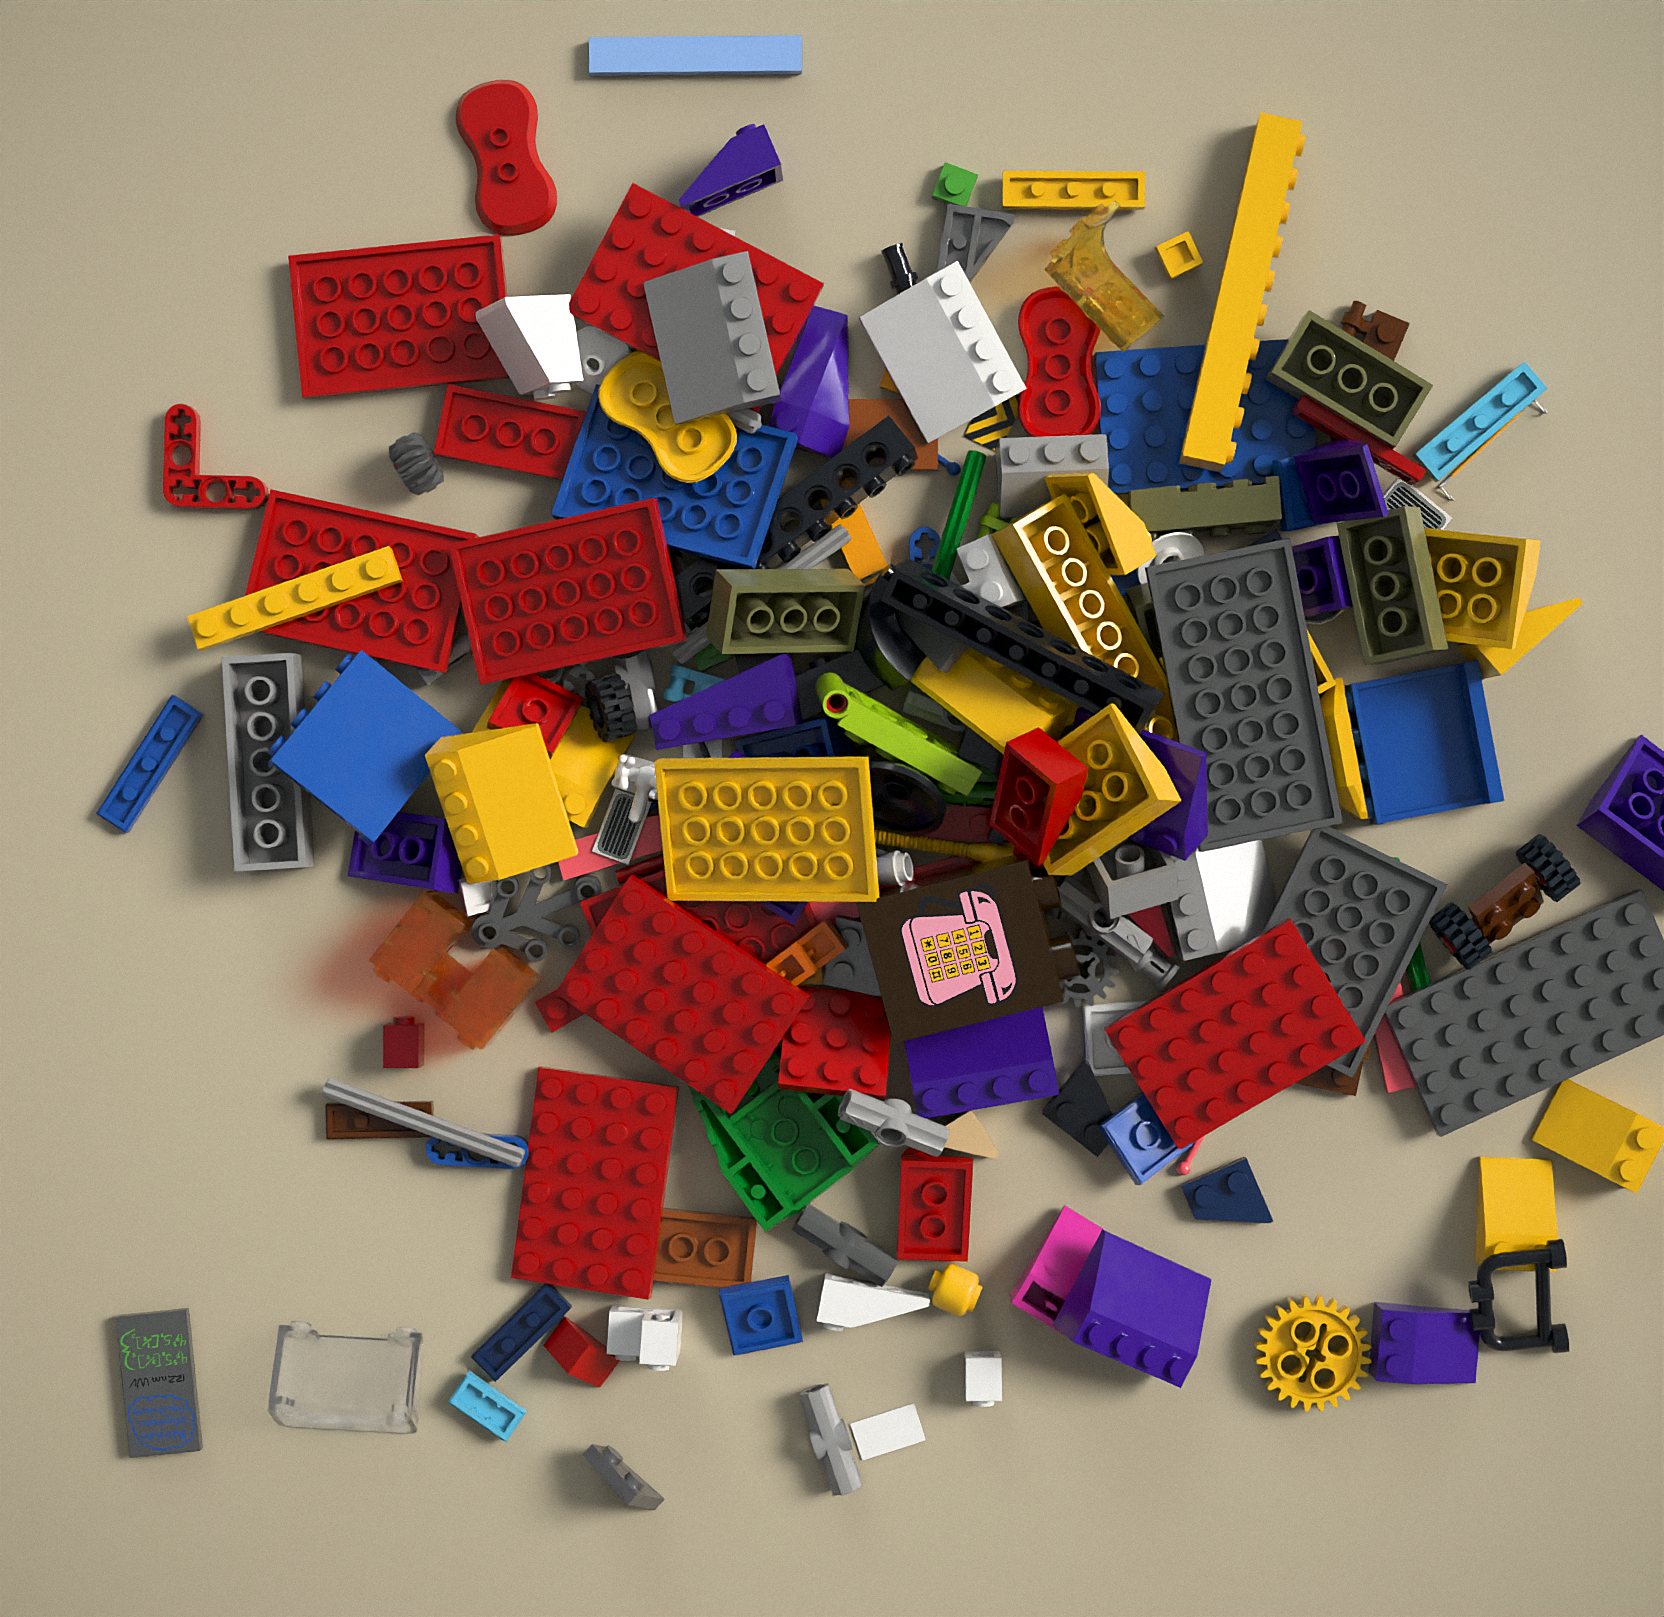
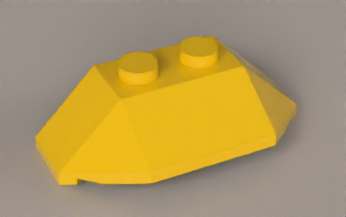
(1343, 751)

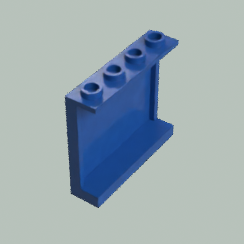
(1424, 742)
(362, 745)

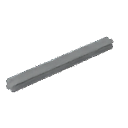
(805, 560)
(423, 1122)

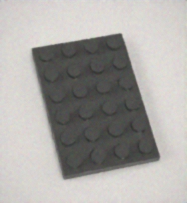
(1359, 921)

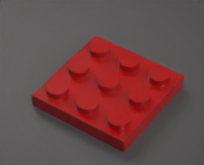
(837, 1045)

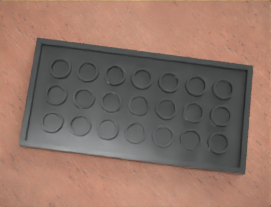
(1246, 690)
(1534, 1013)

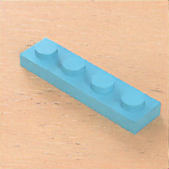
(1480, 421)

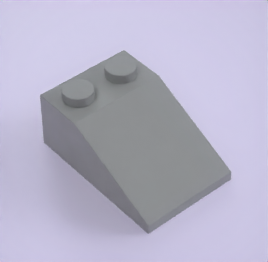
(1133, 878)

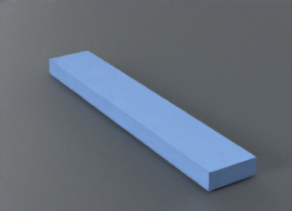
(695, 55)

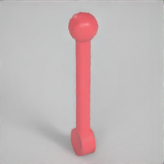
(1183, 1168)

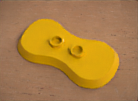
(638, 398)

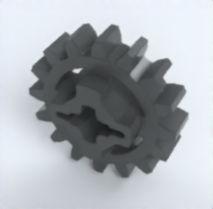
(1093, 957)

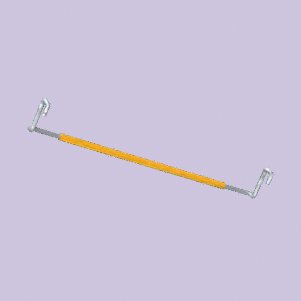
(1485, 444)

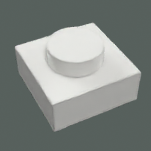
(477, 896)

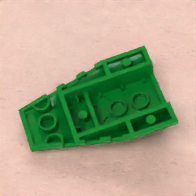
(782, 1145)

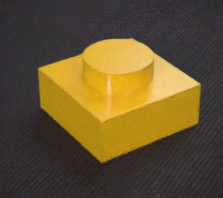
(1179, 255)

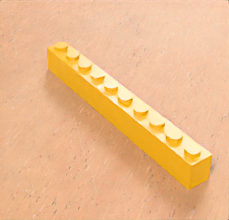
(1241, 293)

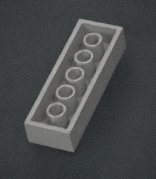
(267, 807)

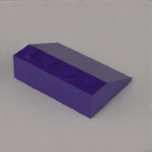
(1629, 811)
(1185, 824)
(982, 1065)
(1137, 1309)

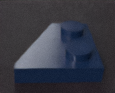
(1227, 1195)

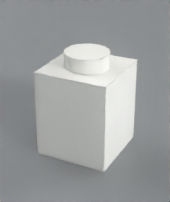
(983, 1377)

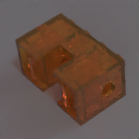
(420, 962)

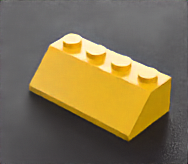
(993, 698)

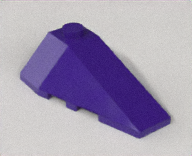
(817, 386)

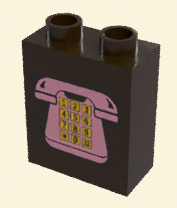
(967, 946)

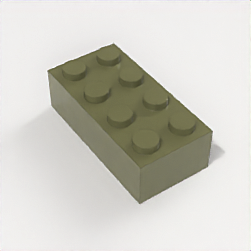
(1349, 379)
(1392, 586)
(784, 610)

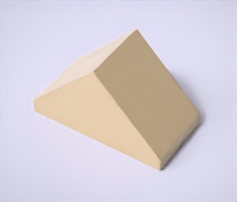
(969, 1135)

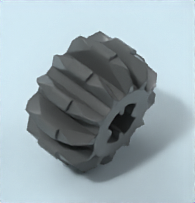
(416, 464)

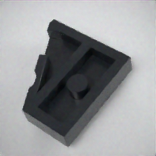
(1081, 1109)

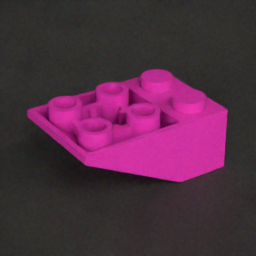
(1055, 1266)

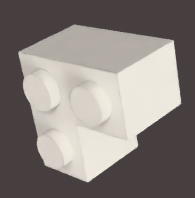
(990, 573)
(645, 1333)

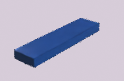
(150, 764)

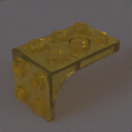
(1098, 285)

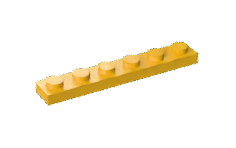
(295, 598)

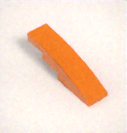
(809, 953)

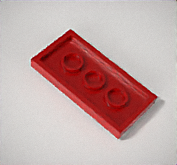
(507, 432)

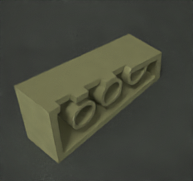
(1208, 507)

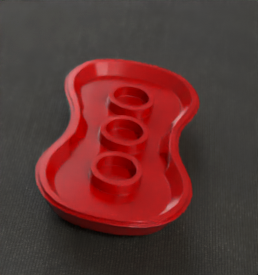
(512, 184)
(1059, 376)

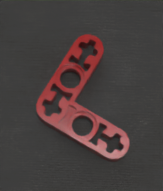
(189, 473)

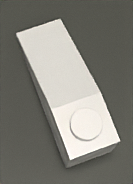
(860, 1302)

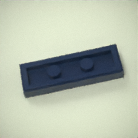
(521, 1331)

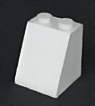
(534, 342)

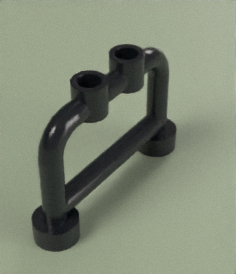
(1482, 1292)

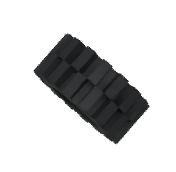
(610, 707)

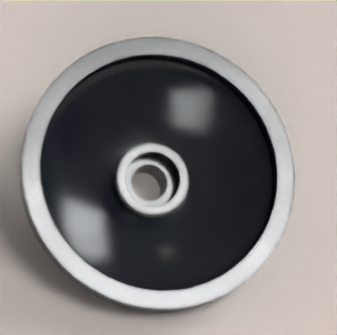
(904, 800)

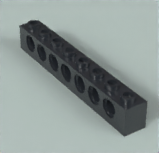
(881, 440)
(1019, 644)

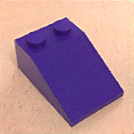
(738, 170)
(1340, 482)
(409, 853)
(1422, 1345)

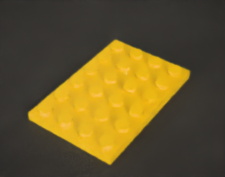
(767, 829)

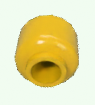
(955, 1290)

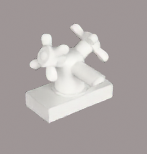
(637, 777)

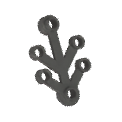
(531, 915)

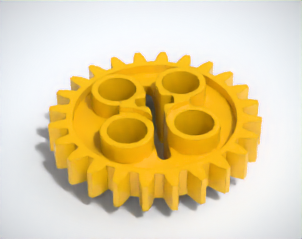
(1343, 1363)

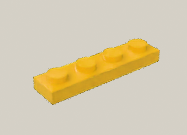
(1072, 189)

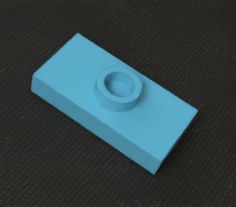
(487, 1406)

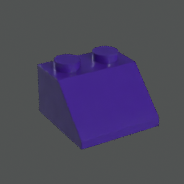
(1322, 576)

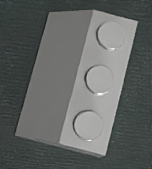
(1027, 460)

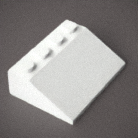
(942, 352)

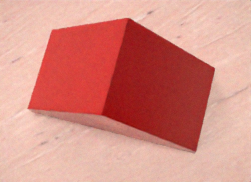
(580, 1353)

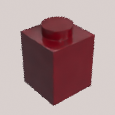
(403, 1043)

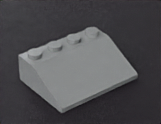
(712, 339)
(1221, 899)

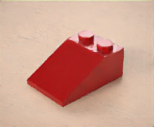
(1036, 793)

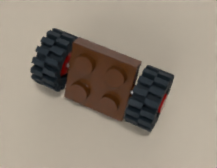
(1506, 903)

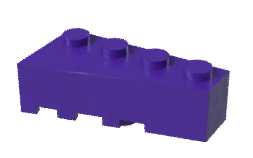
(741, 705)

